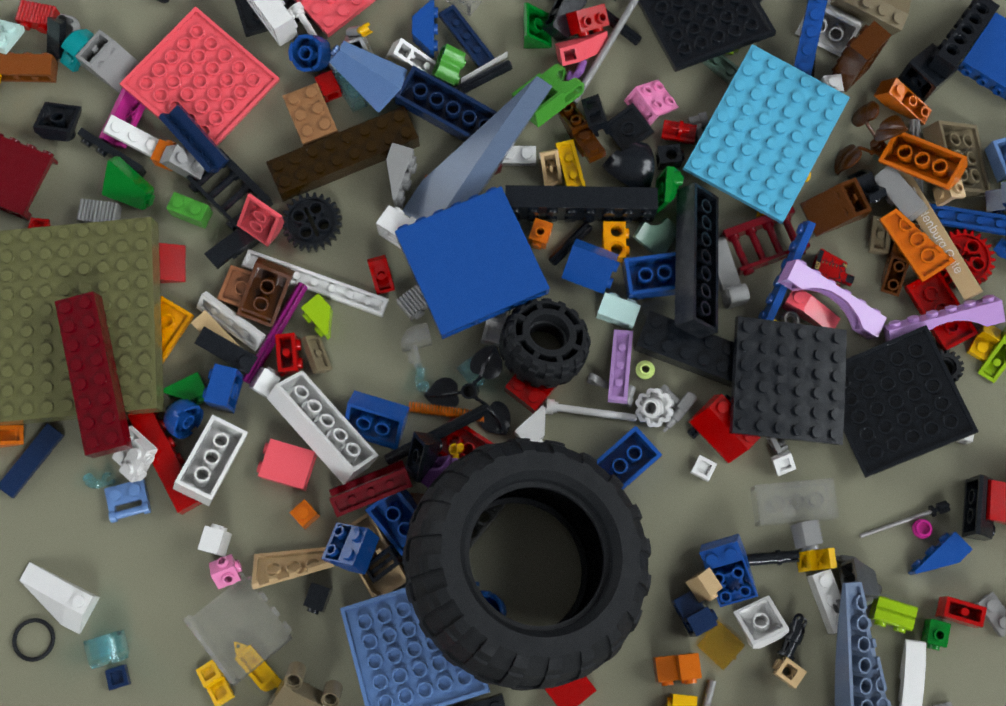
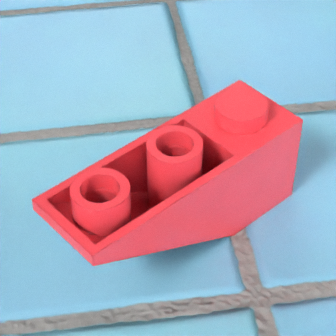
(580, 48)

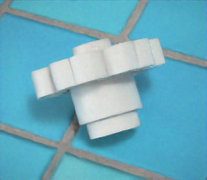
(654, 407)

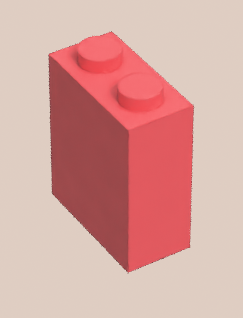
(287, 464)

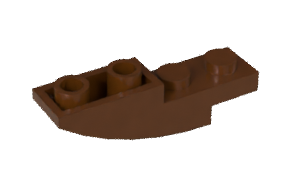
(579, 131)
(894, 271)

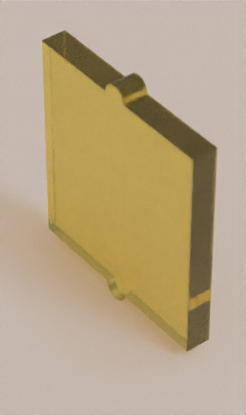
(720, 645)

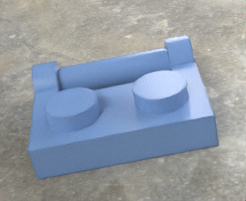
(126, 494)

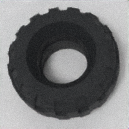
(536, 363)

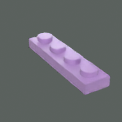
(620, 366)

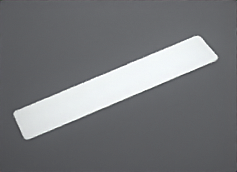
(483, 68)

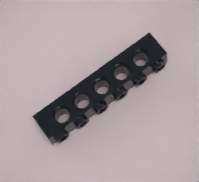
(962, 36)

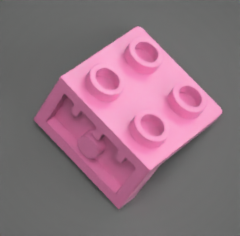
(651, 100)

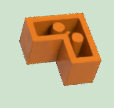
(677, 667)

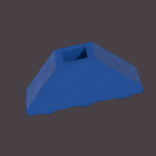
(425, 29)

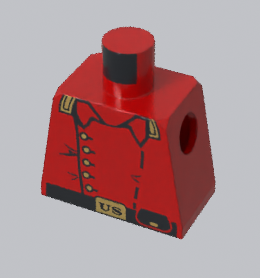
(832, 268)

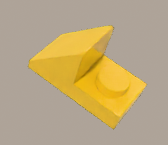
(984, 342)

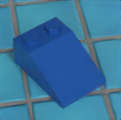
(393, 517)

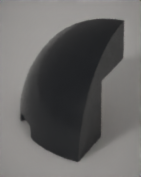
(633, 165)

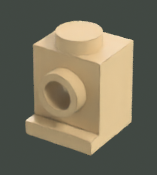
(795, 673)

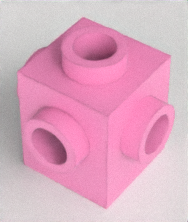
(225, 571)

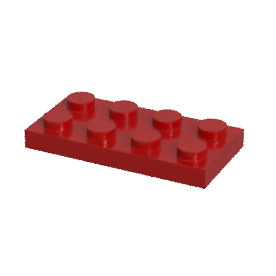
(936, 295)

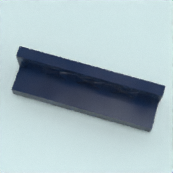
(194, 139)

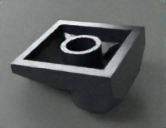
(57, 121)

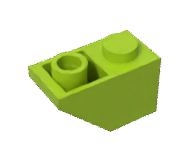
(320, 314)

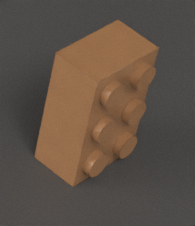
(310, 114)

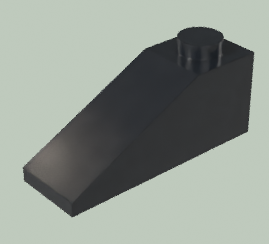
(226, 350)

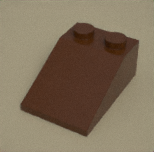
(265, 292)

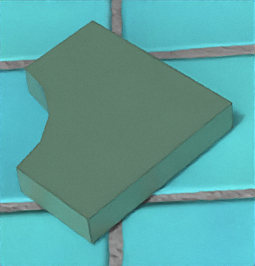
(656, 237)

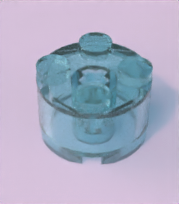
(106, 648)

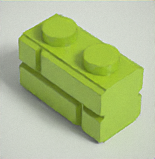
(893, 613)

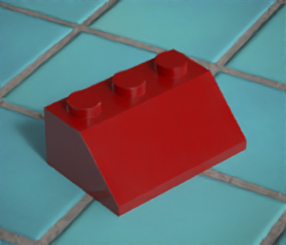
(714, 425)

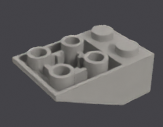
(106, 60)
(400, 165)

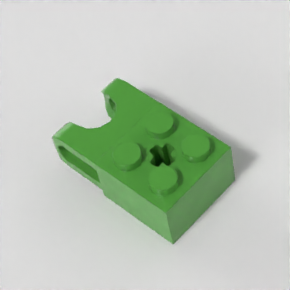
(559, 96)

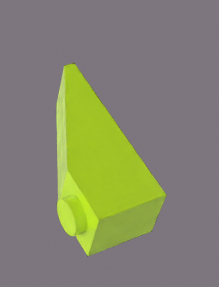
(996, 361)

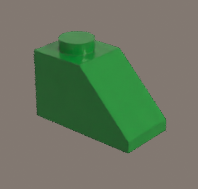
(187, 388)

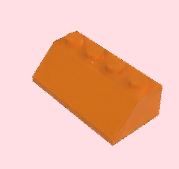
(924, 160)

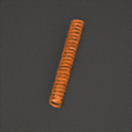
(438, 413)

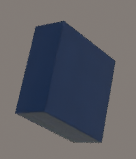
(117, 677)

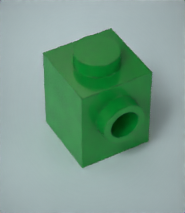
(935, 634)

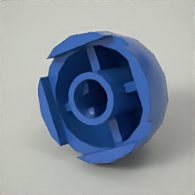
(182, 418)

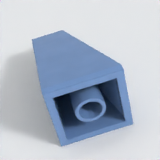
(369, 74)

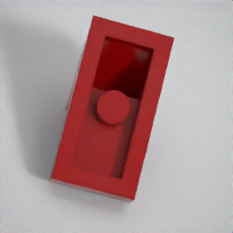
(381, 274)

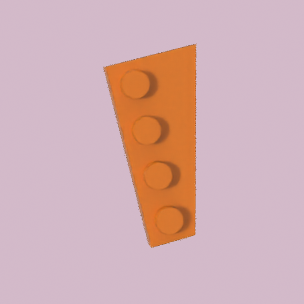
(916, 247)

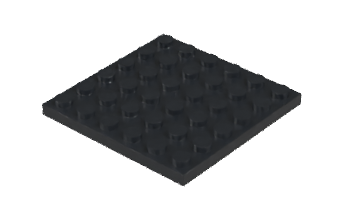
(705, 28)
(788, 381)
(901, 403)

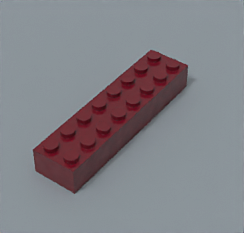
(93, 375)

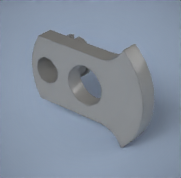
(776, 445)

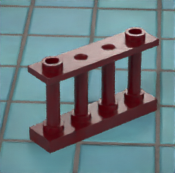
(750, 229)
(369, 488)

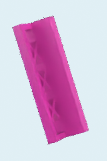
(124, 110)

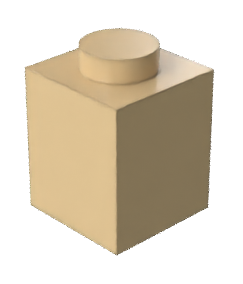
(704, 585)

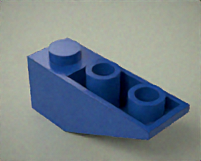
(948, 551)

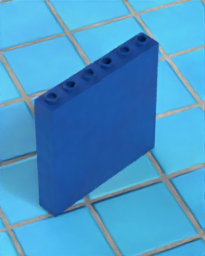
(471, 262)

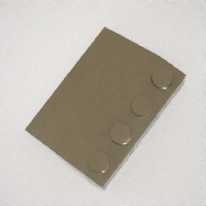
(887, 13)
(966, 141)

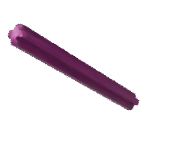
(277, 328)

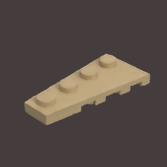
(286, 565)

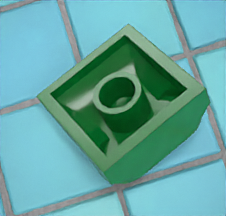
(667, 186)

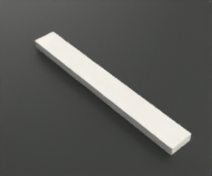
(326, 286)

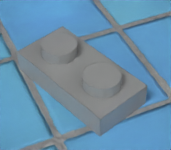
(995, 613)

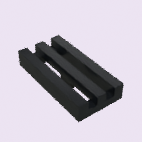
(393, 556)

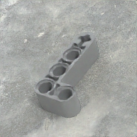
(729, 284)

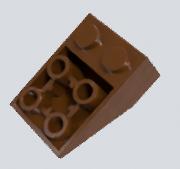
(836, 207)

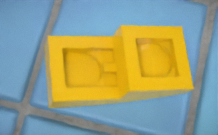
(817, 560)
(215, 683)

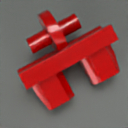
(678, 131)

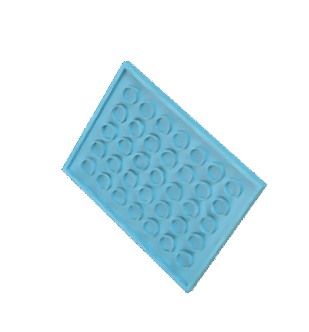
(766, 134)

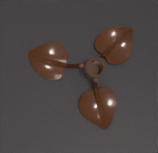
(888, 129)

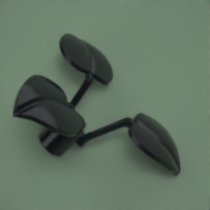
(487, 364)

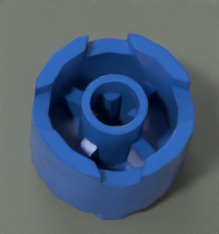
(310, 53)

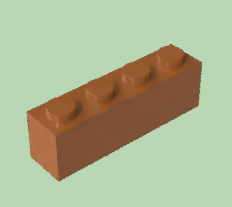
(28, 67)

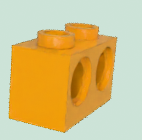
(610, 241)

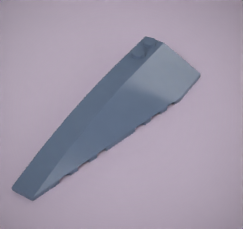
(479, 157)
(857, 668)

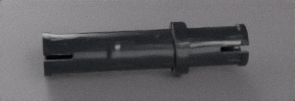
(777, 557)

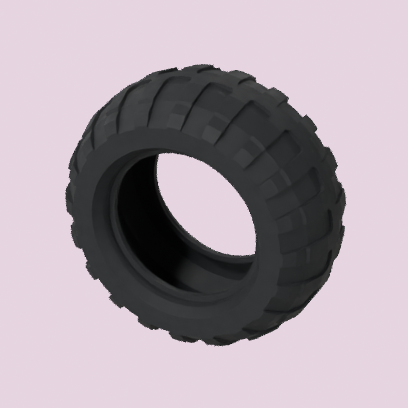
(609, 548)

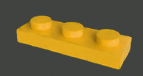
(570, 163)

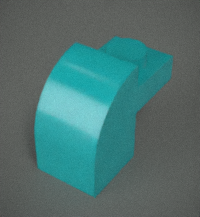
(72, 46)

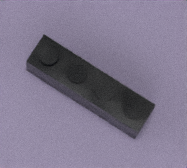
(556, 22)

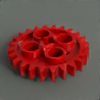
(961, 241)

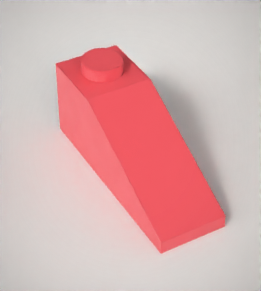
(810, 309)

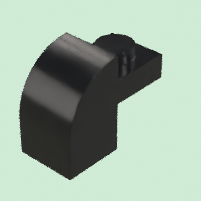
(867, 182)

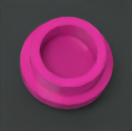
(922, 528)

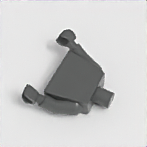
(855, 571)

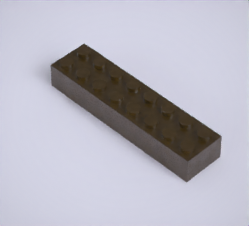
(341, 153)

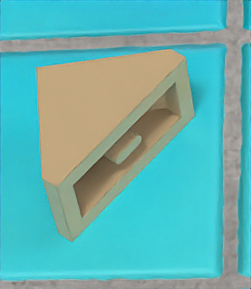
(550, 167)

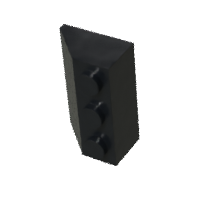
(974, 512)

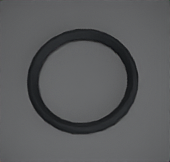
(14, 640)

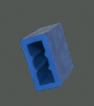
(590, 266)

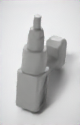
(680, 406)

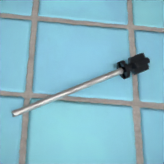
(941, 507)

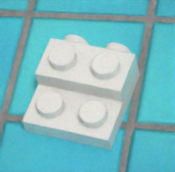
(136, 461)

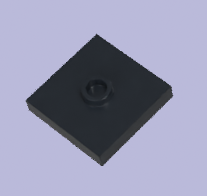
(629, 127)

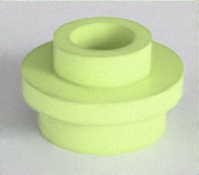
(643, 375)

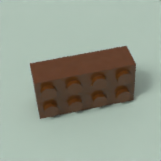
(861, 54)

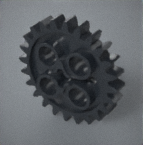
(327, 215)

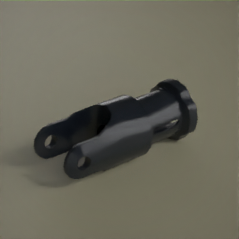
(793, 637)

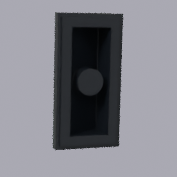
(55, 36)

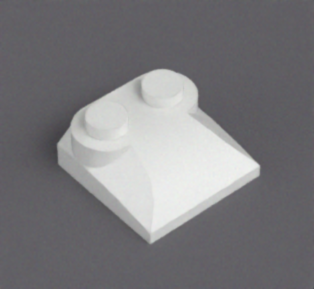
(761, 622)

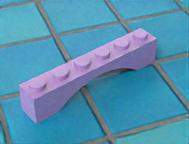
(985, 311)
(862, 318)

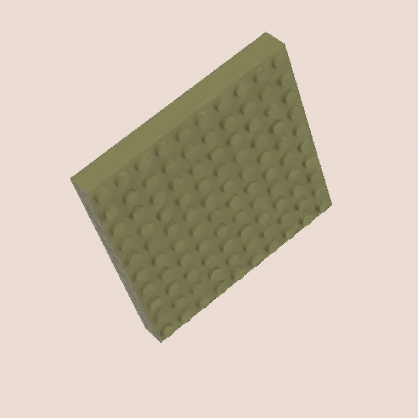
(64, 261)

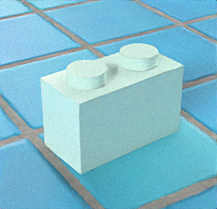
(618, 310)

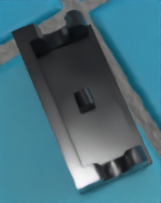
(595, 114)

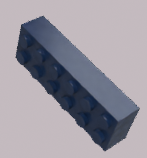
(442, 104)

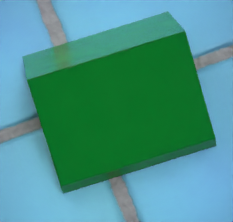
(533, 34)

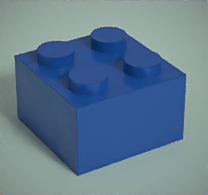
(223, 388)

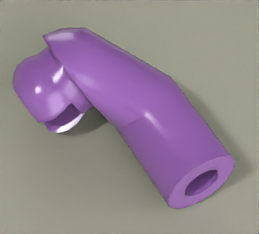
(578, 71)

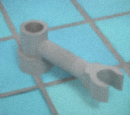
(700, 120)
(594, 379)

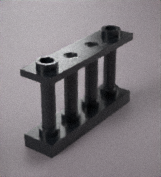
(235, 173)

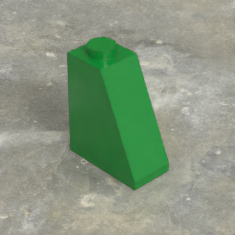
(126, 185)

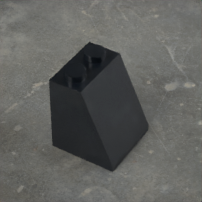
(921, 78)

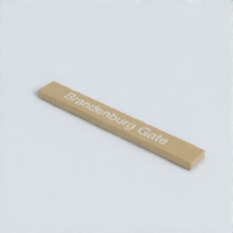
(936, 232)

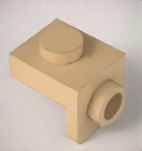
(944, 196)

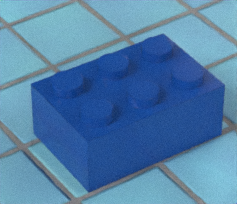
(649, 276)
(629, 457)

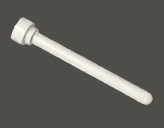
(299, 13)
(553, 406)

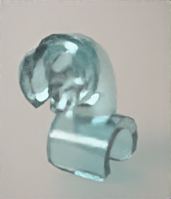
(94, 483)

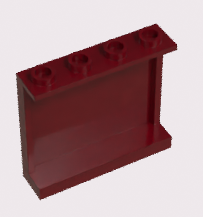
(21, 175)

